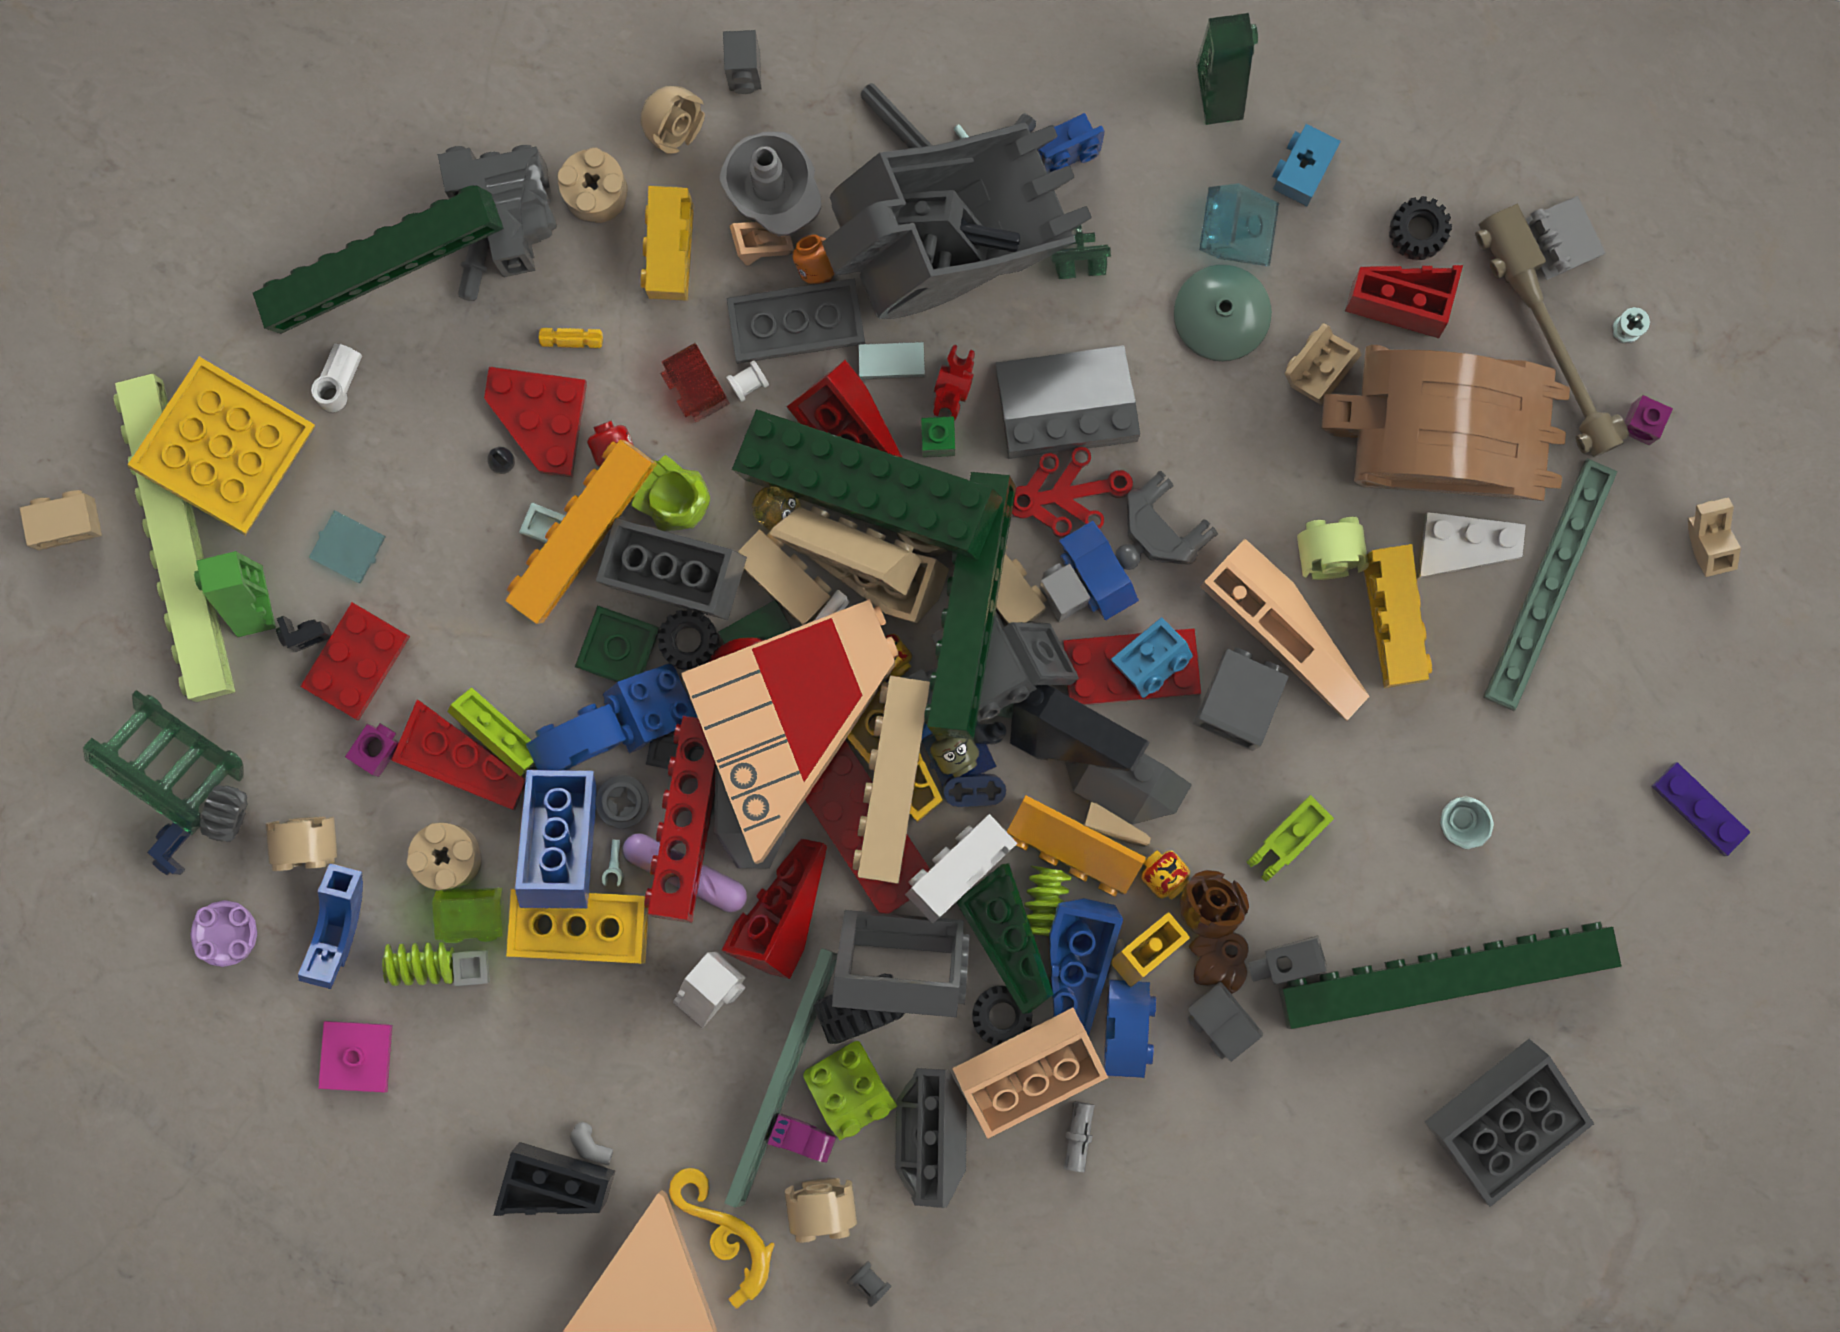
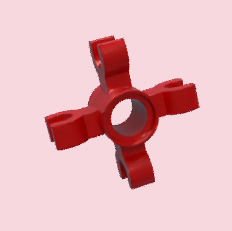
(953, 382)

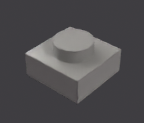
(471, 968)

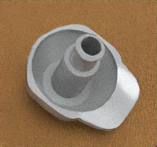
(772, 182)

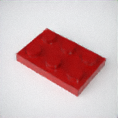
(355, 661)

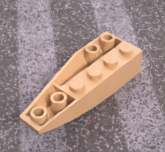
(1285, 624)

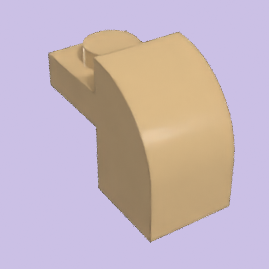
(1712, 537)

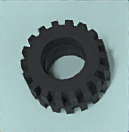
(846, 1023)

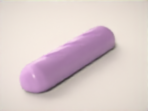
(713, 886)

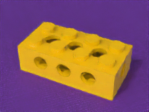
(594, 944)

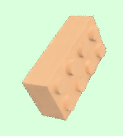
(1030, 1073)

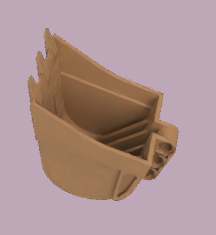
(1450, 423)

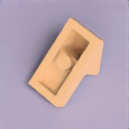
(755, 241)

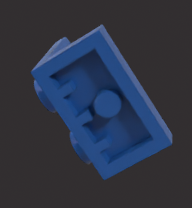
(1074, 143)

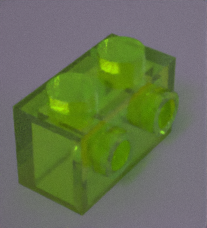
(468, 914)

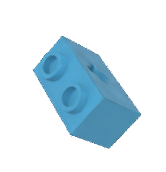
(1300, 182)

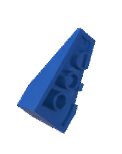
(1081, 954)

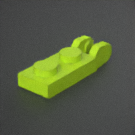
(1292, 836)

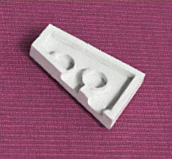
(1467, 542)

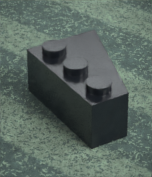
(551, 1183)

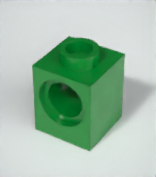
(938, 436)

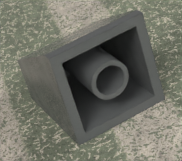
(1241, 699)

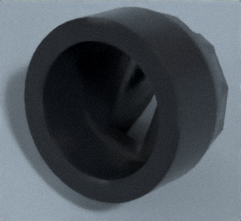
(505, 454)

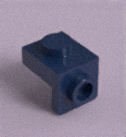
(169, 841)

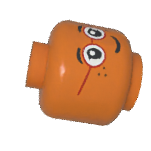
(812, 260)

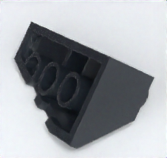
(1065, 730)

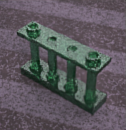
(159, 793)

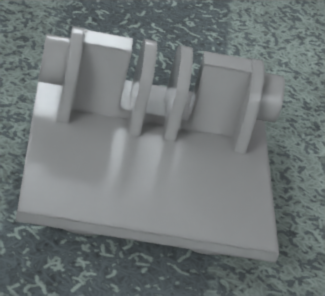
(1564, 237)

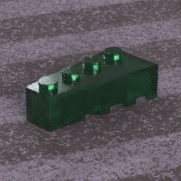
(1225, 67)

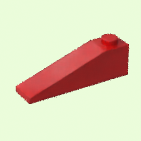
(779, 923)

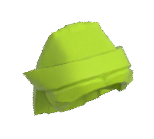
(673, 496)

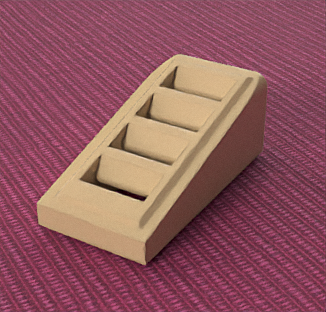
(1110, 825)

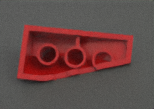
(844, 408)

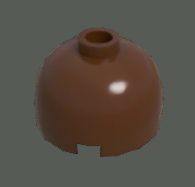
(1213, 905)

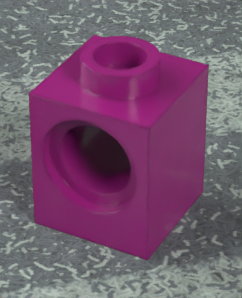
(1647, 419)
(359, 751)

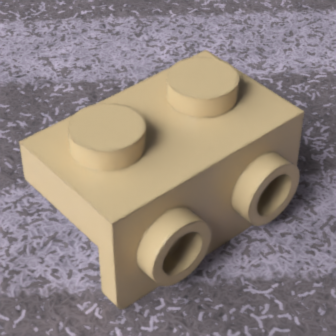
(1321, 364)

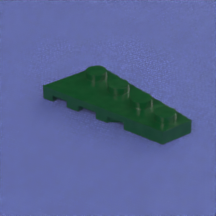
(1005, 934)

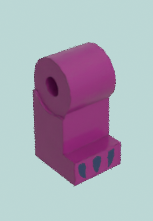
(801, 1138)

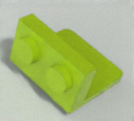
(848, 1090)

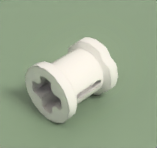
(747, 381)

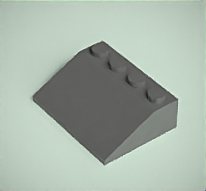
(1067, 402)
(1510, 1121)

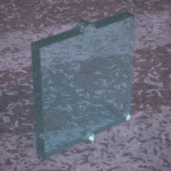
(347, 547)

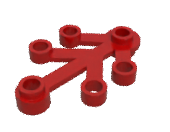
(1063, 494)

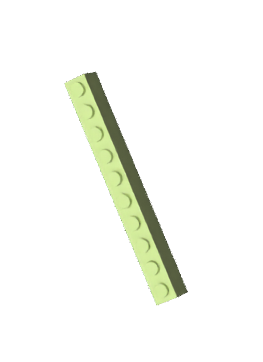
(176, 548)

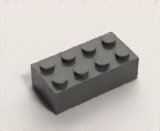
(671, 569)

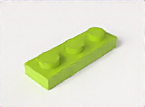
(493, 730)

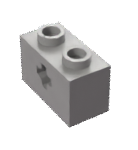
(1063, 591)

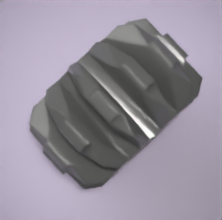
(223, 813)

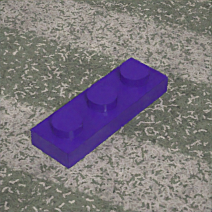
(1701, 809)

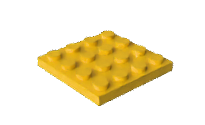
(221, 446)

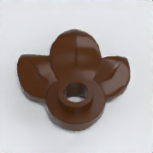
(1217, 964)

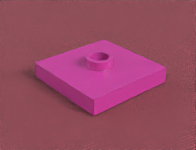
(355, 1056)

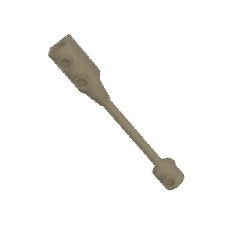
(1517, 260)

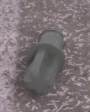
(473, 270)

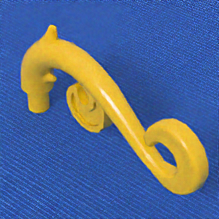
(760, 1255)

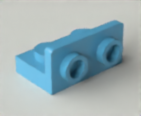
(1153, 657)

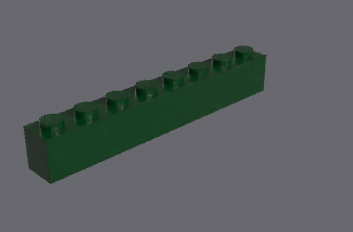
(378, 259)
(969, 624)

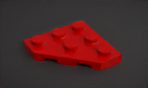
(540, 414)

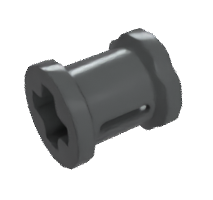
(869, 1284)

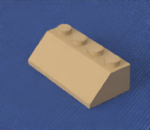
(849, 548)

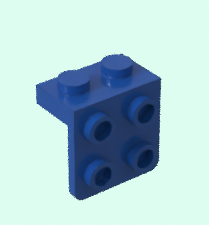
(649, 705)

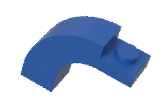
(336, 925)

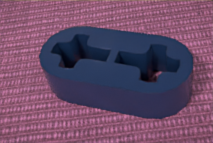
(974, 798)

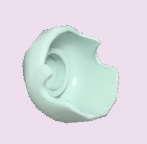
(1466, 822)

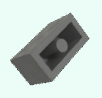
(742, 61)

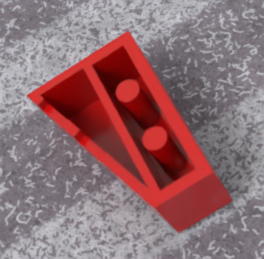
(1406, 297)

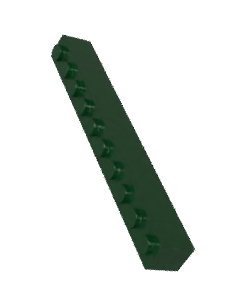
(1449, 977)

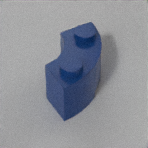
(1098, 570)
(576, 740)
(1128, 1029)

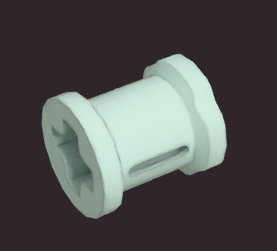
(1640, 327)

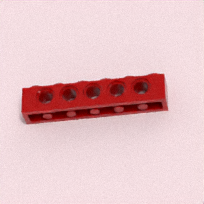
(681, 904)

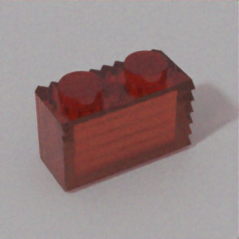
(694, 382)

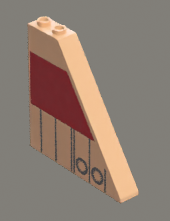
(786, 710)

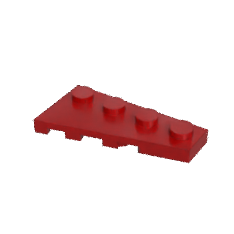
(451, 756)

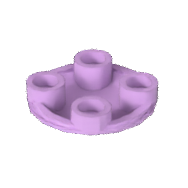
(223, 933)

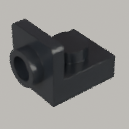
(307, 635)

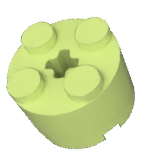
(1332, 548)

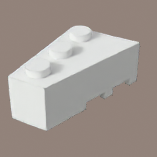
(960, 868)
(709, 987)

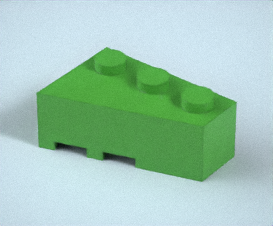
(236, 591)

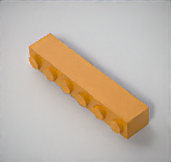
(580, 531)

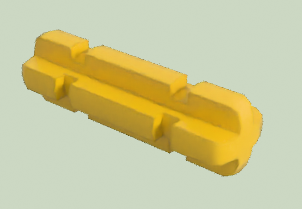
(570, 337)

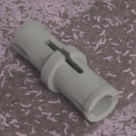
(1079, 1136)

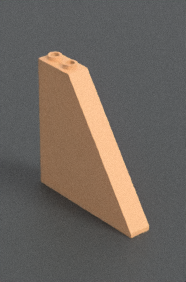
(648, 1283)

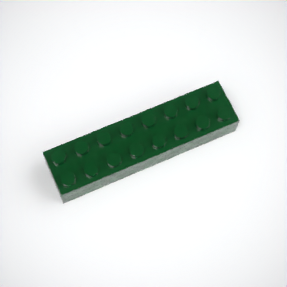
(868, 484)

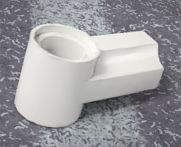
(338, 375)

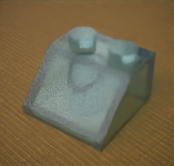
(1239, 225)

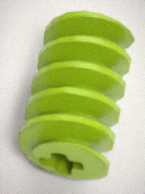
(1046, 898)
(417, 965)

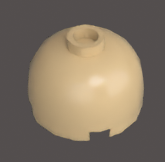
(672, 117)

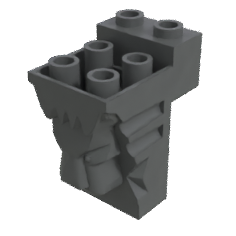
(519, 193)

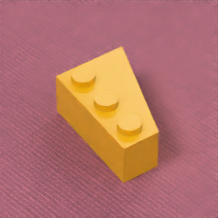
(667, 243)

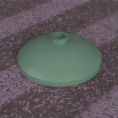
(1218, 333)

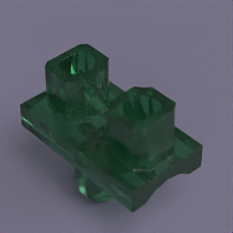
(1095, 255)

